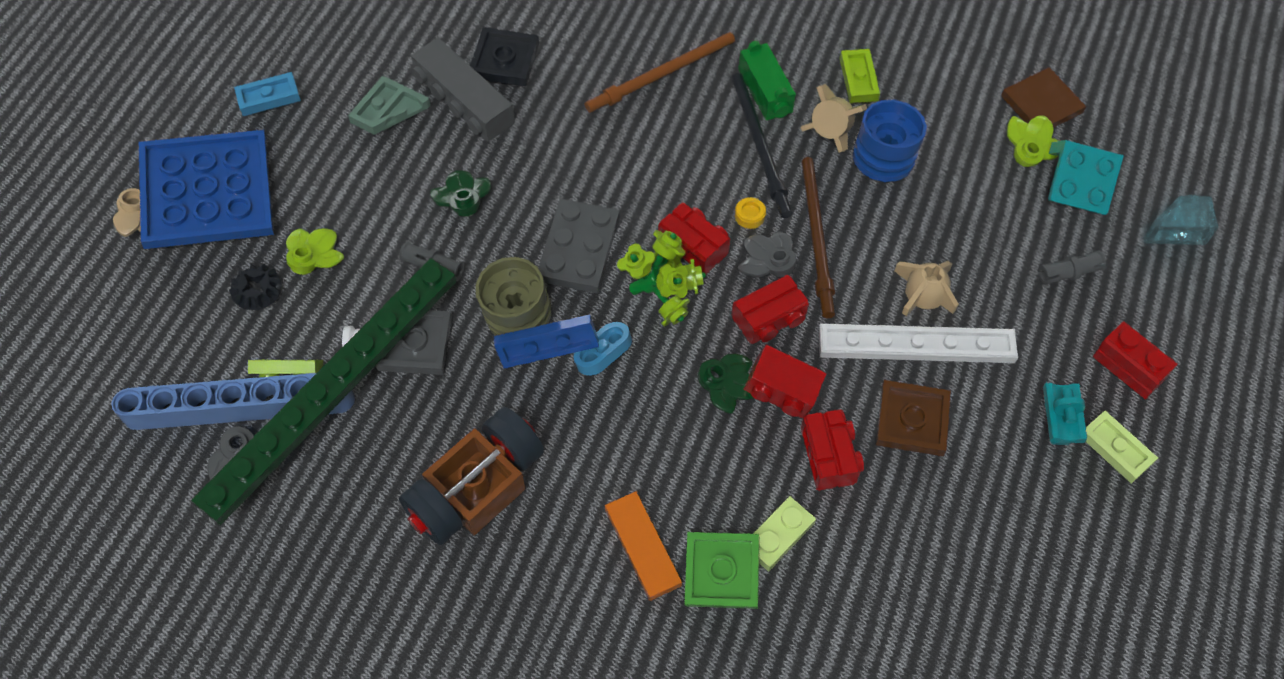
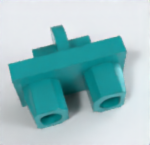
(1065, 413)

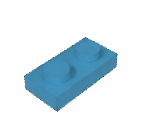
(267, 94)

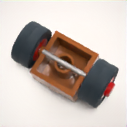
(473, 478)

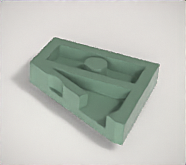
(386, 106)

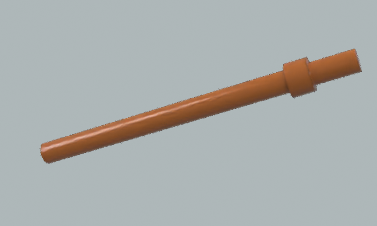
(615, 93)

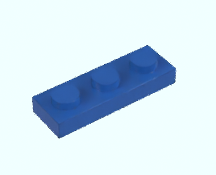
(546, 341)

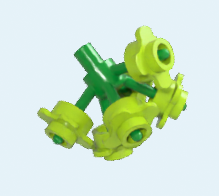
(663, 274)

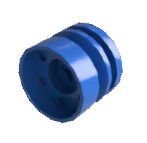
(889, 140)

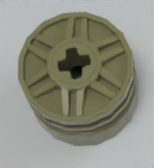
(512, 296)

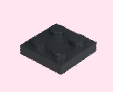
(505, 56)

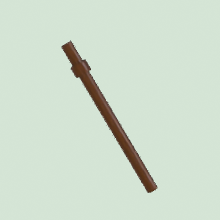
(824, 284)

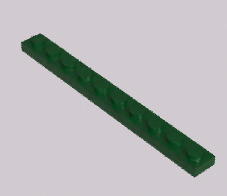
(323, 392)

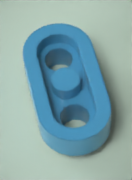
(613, 342)

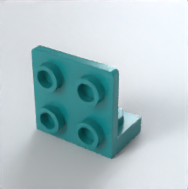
(1084, 176)

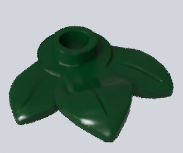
(461, 192)
(729, 386)

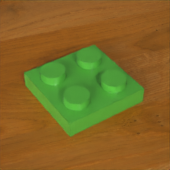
(722, 570)

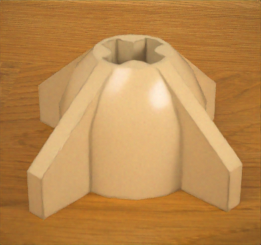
(833, 117)
(927, 286)

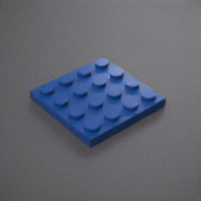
(204, 189)

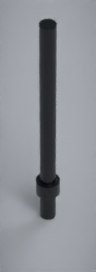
(776, 187)

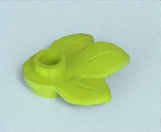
(1031, 136)
(312, 250)

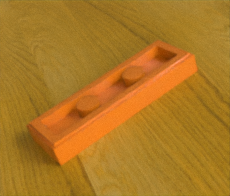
(643, 546)

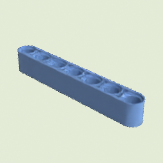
(217, 407)

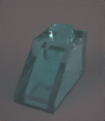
(1186, 221)

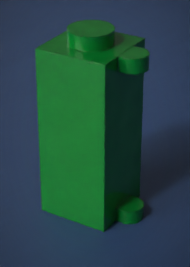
(766, 81)

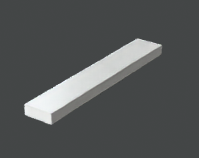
(917, 343)

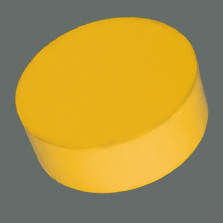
(750, 213)

